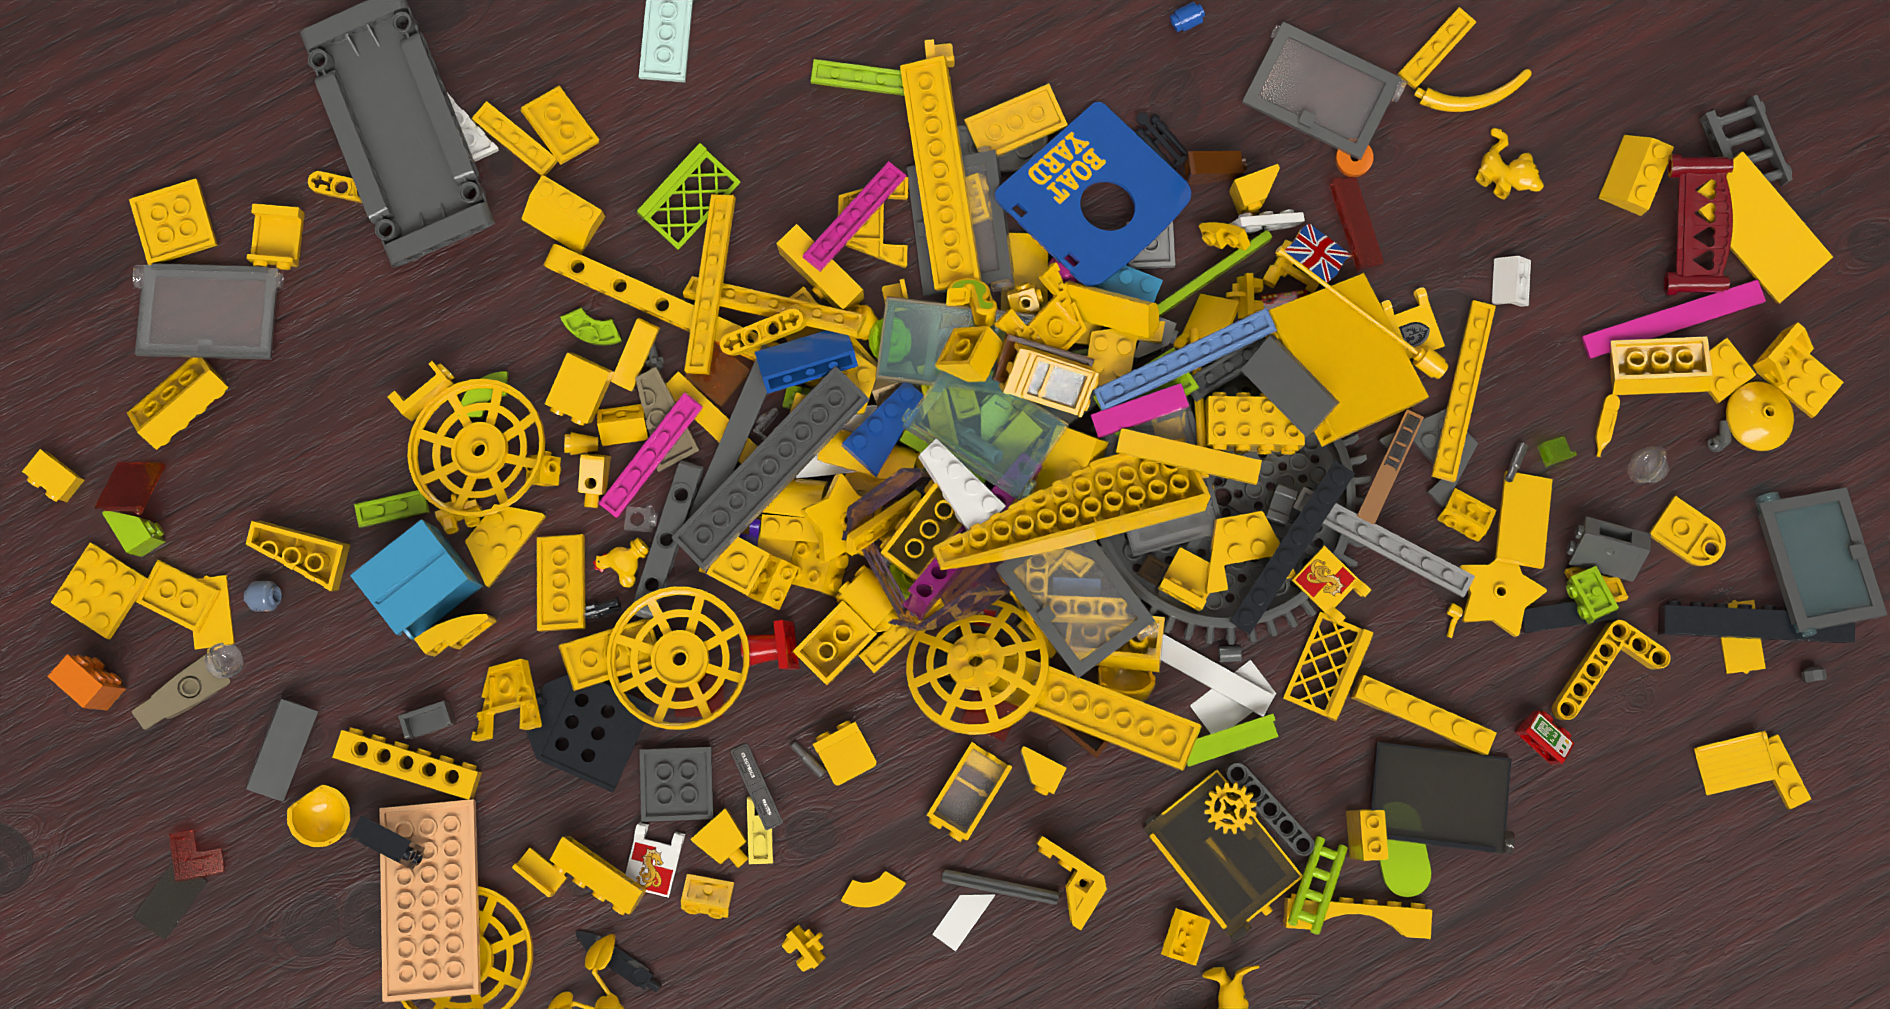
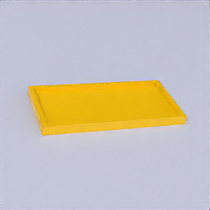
(1767, 231)

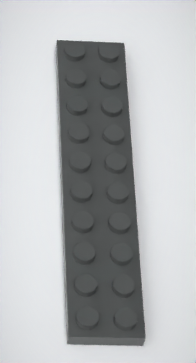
(770, 468)

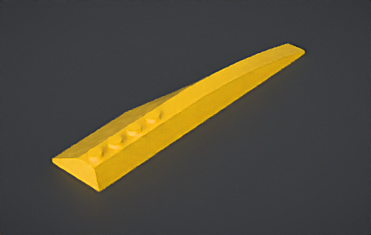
(1089, 505)

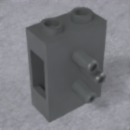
(1610, 547)

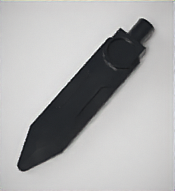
(623, 964)

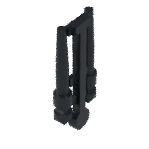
(1142, 119)

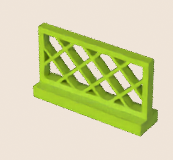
(670, 186)

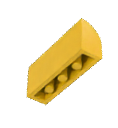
(1114, 309)
(836, 455)
(796, 496)

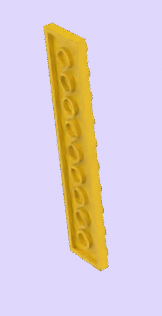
(940, 171)
(1104, 713)

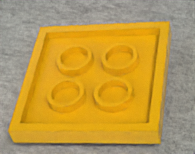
(173, 222)
(100, 591)

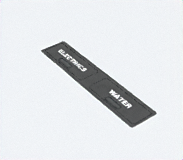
(756, 786)

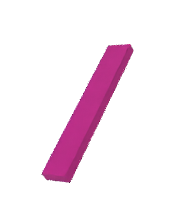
(854, 216)
(651, 455)

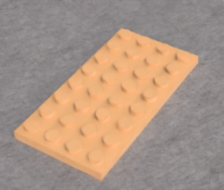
(434, 908)

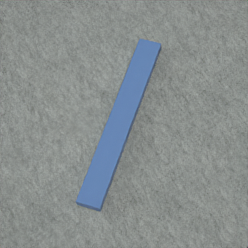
(1185, 359)

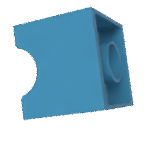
(416, 580)

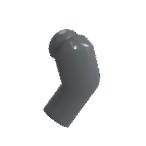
(1722, 440)

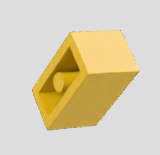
(53, 476)

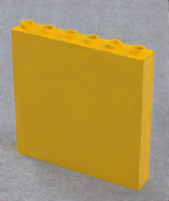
(1349, 356)

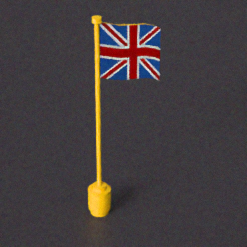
(1322, 261)

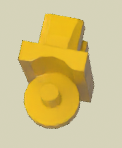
(1244, 292)
(449, 521)
(808, 946)

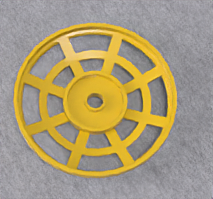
(468, 440)
(663, 657)
(981, 676)
(487, 956)

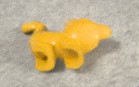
(1520, 173)

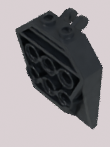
(558, 703)

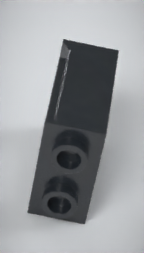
(387, 843)

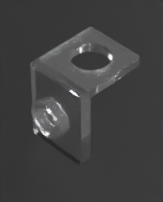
(763, 421)
(650, 519)

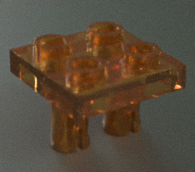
(724, 376)

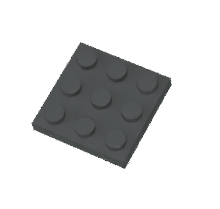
(676, 784)

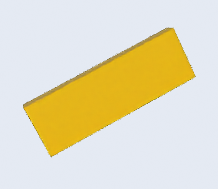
(635, 354)

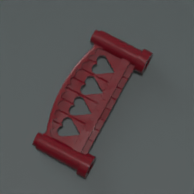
(1692, 174)

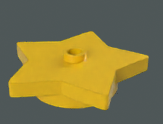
(830, 518)
(1504, 610)

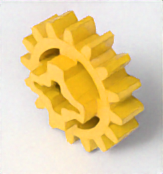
(1224, 798)

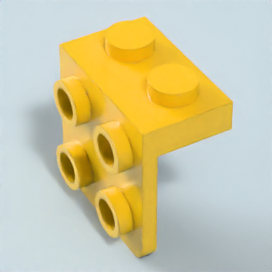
(818, 575)
(844, 752)

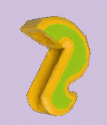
(977, 295)

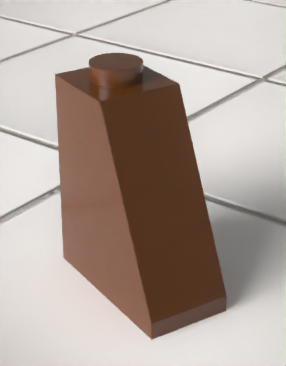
(1213, 166)

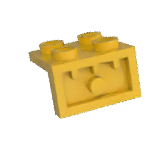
(1186, 579)

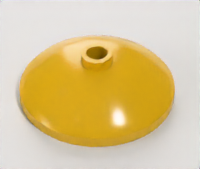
(1749, 420)

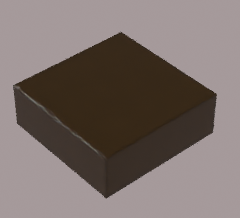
(1152, 570)

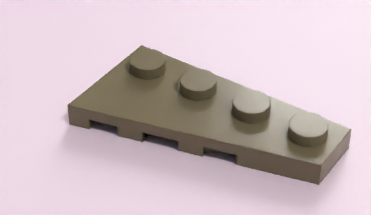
(657, 403)

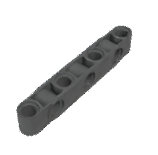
(674, 516)

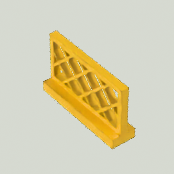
(1347, 674)

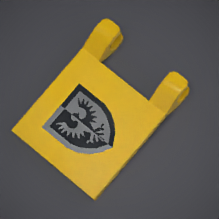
(1415, 325)

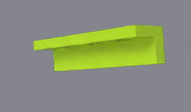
(1233, 739)

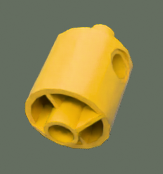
(868, 600)

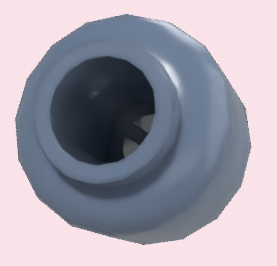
(262, 596)

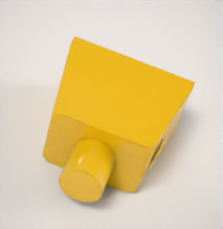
(595, 467)
(722, 839)

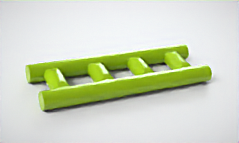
(1304, 891)

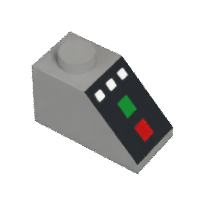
(1148, 349)

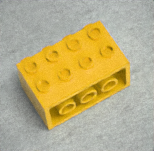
(1249, 424)
(929, 524)

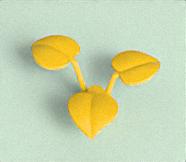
(596, 959)

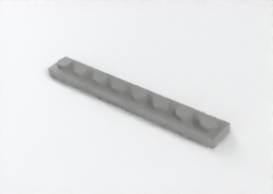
(1393, 547)

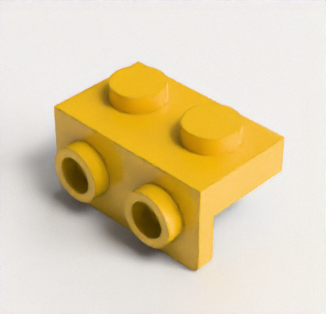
(1185, 937)

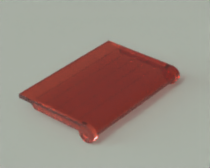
(130, 486)

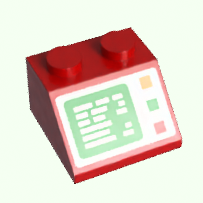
(1546, 738)

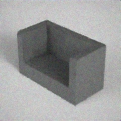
(427, 720)

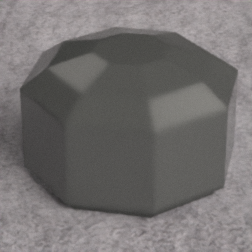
(1813, 674)

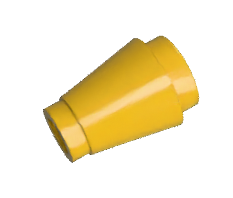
(580, 443)

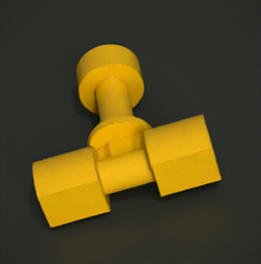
(1283, 267)

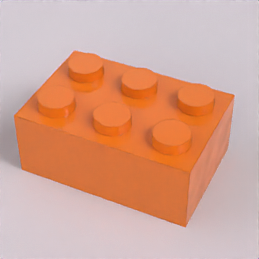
(87, 682)

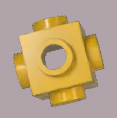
(1025, 291)
(549, 471)

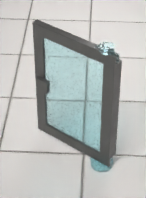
(1820, 559)

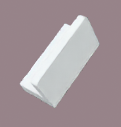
(1511, 281)

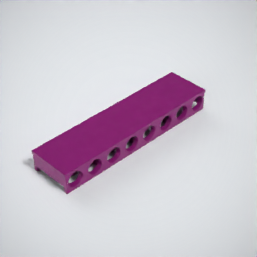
(934, 581)

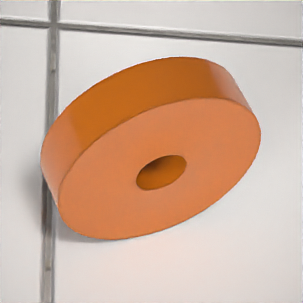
(1354, 168)

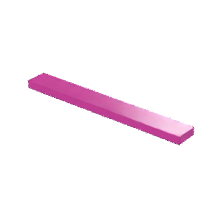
(1676, 318)

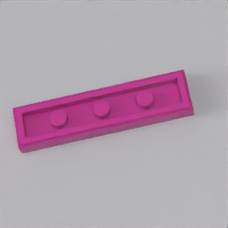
(1140, 410)

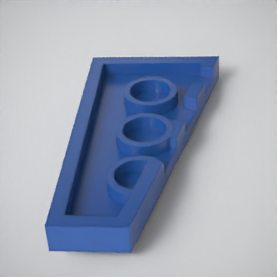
(882, 429)

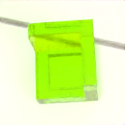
(1555, 451)

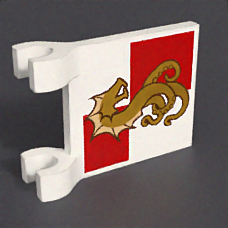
(653, 862)

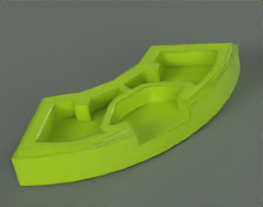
(591, 330)
(484, 394)

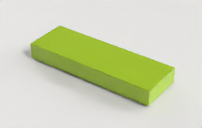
(391, 508)

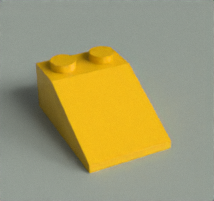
(835, 643)

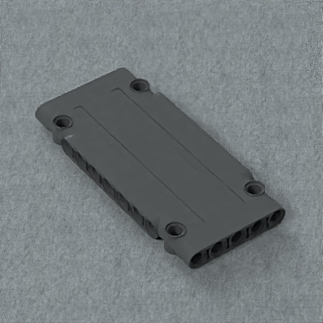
(378, 91)

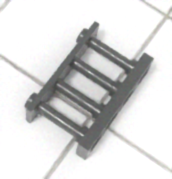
(1722, 145)

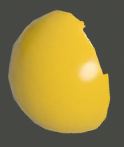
(1129, 682)
(319, 817)

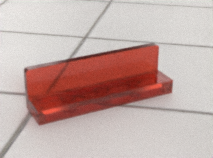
(1356, 223)

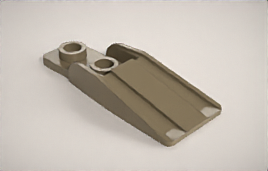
(179, 694)

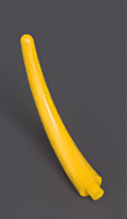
(1461, 104)

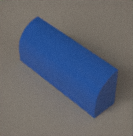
(805, 359)

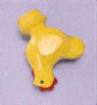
(623, 561)

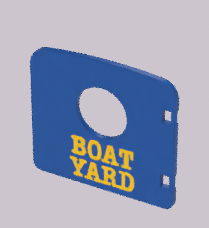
(1089, 152)

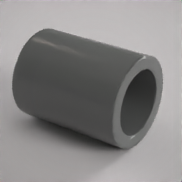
(1229, 653)

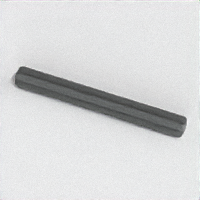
(1000, 886)

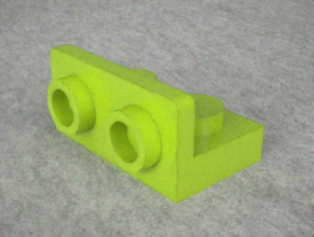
(1591, 594)

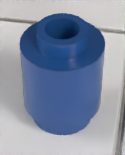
(1187, 17)

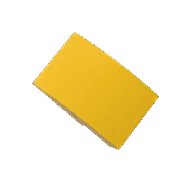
(453, 633)

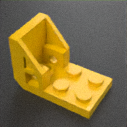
(1796, 372)
(1080, 899)

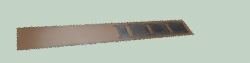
(1390, 467)

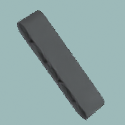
(1278, 816)

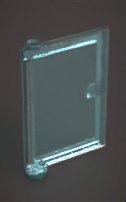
(987, 430)

